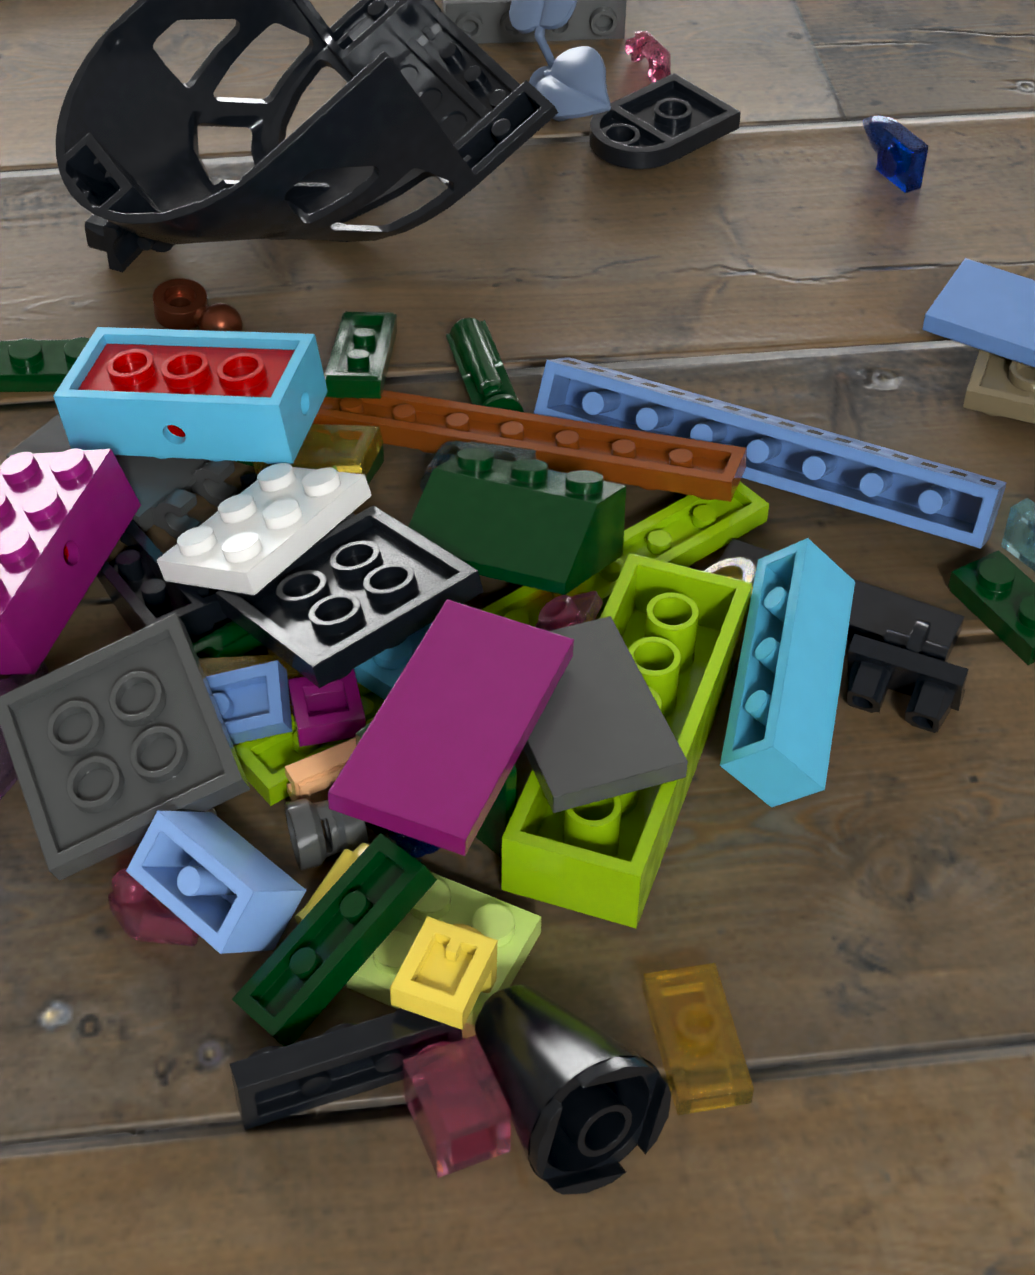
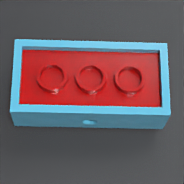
(193, 394)

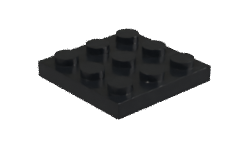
(352, 596)

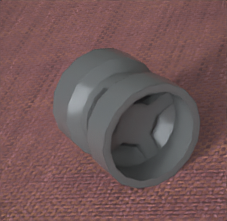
(307, 833)

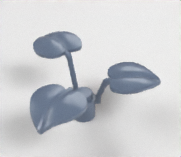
(577, 76)

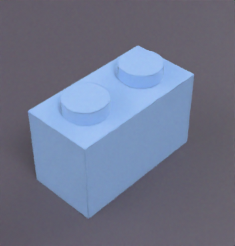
(215, 881)

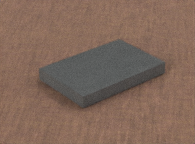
(601, 726)

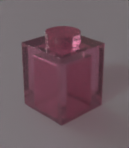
(456, 1105)

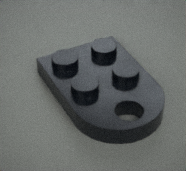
(660, 124)

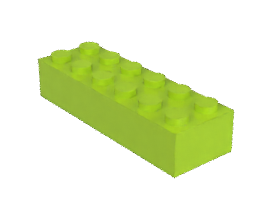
(606, 854)

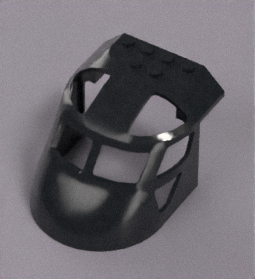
(412, 109)

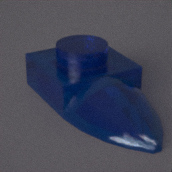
(898, 151)

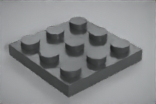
(117, 743)

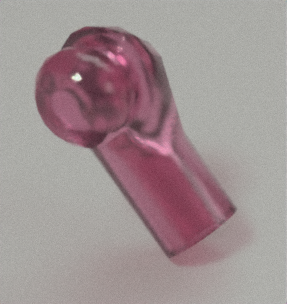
(647, 46)
(143, 915)

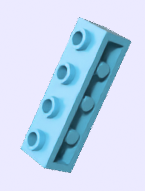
(789, 675)

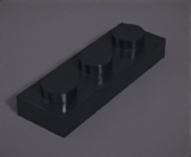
(332, 1065)

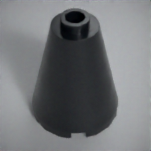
(570, 1089)

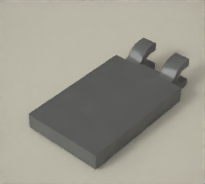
(159, 484)

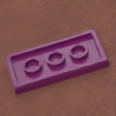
(452, 727)

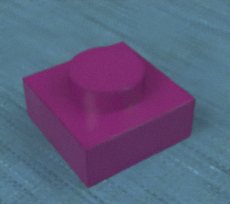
(326, 712)

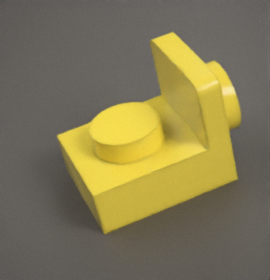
(445, 972)

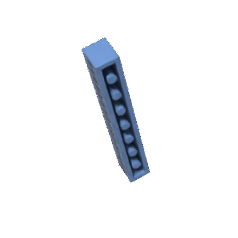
(784, 452)

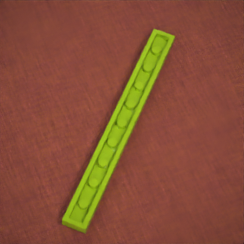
(672, 535)

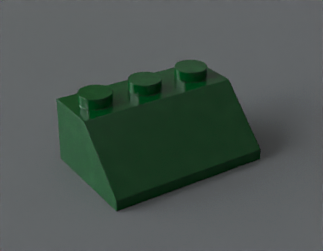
(523, 519)

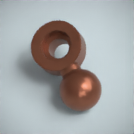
(183, 306)

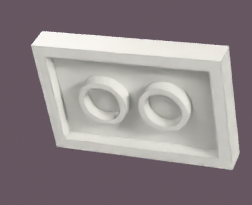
(264, 528)

